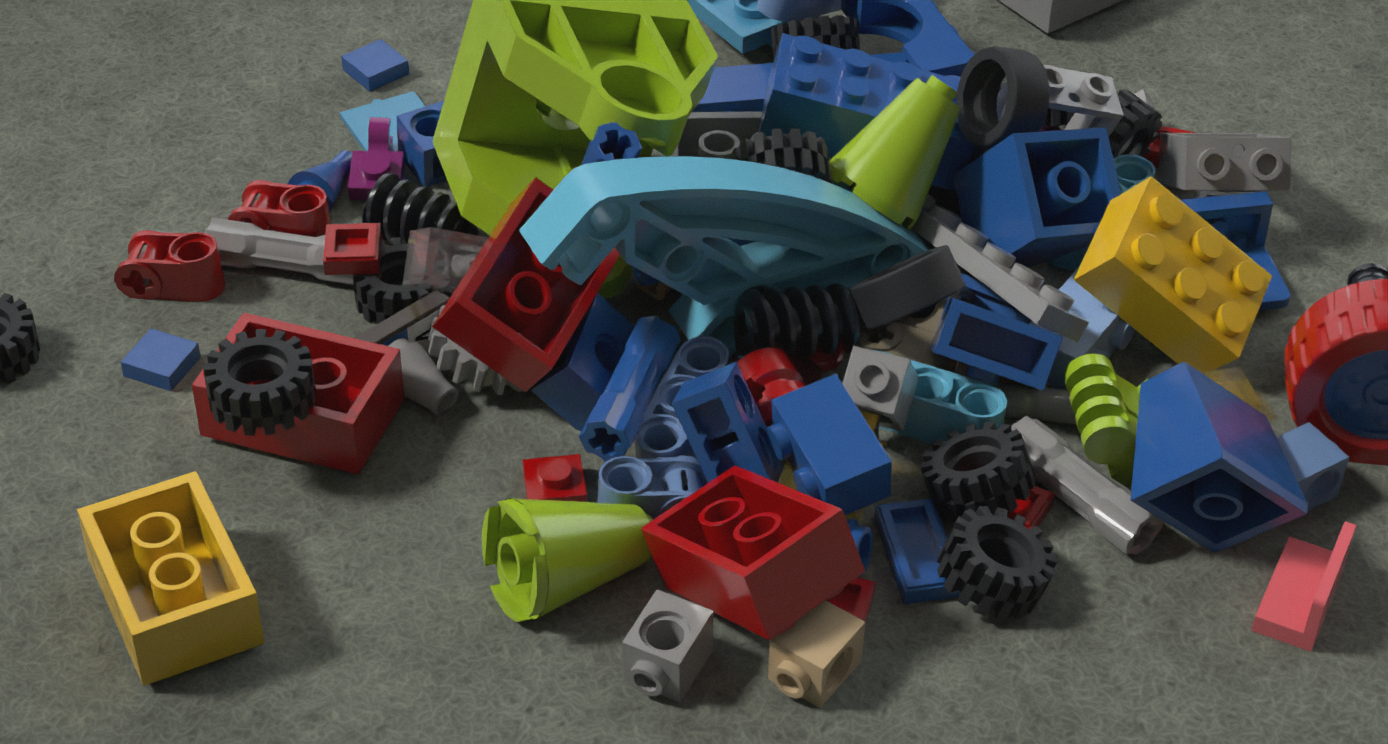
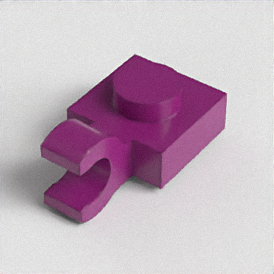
(378, 160)

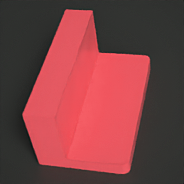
(1302, 590)

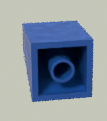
(1040, 192)
(1209, 462)

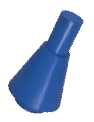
(326, 176)

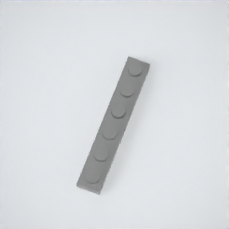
(994, 268)

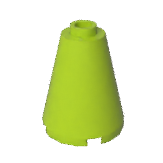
(900, 151)
(559, 550)

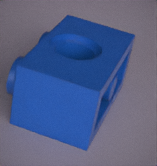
(585, 363)

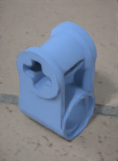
(649, 482)

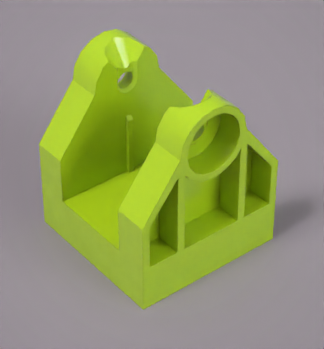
(543, 79)

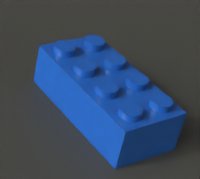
(842, 92)

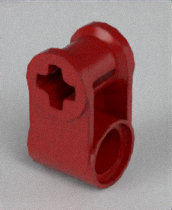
(284, 208)
(176, 265)

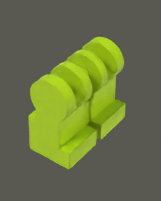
(1104, 413)

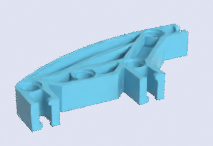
(676, 224)

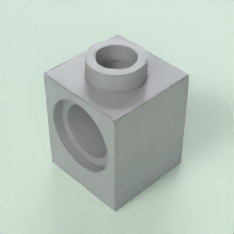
(881, 385)
(667, 646)

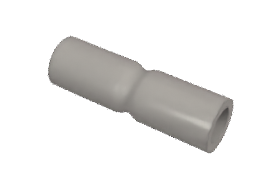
(1045, 405)

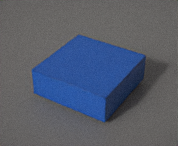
(375, 65)
(160, 359)

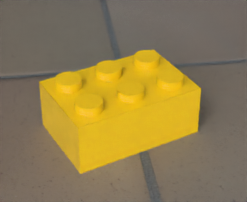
(1173, 277)
(171, 577)

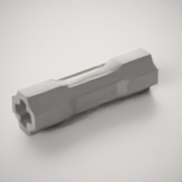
(249, 246)
(1087, 489)

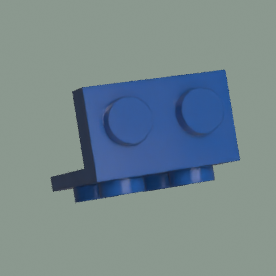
(1245, 223)

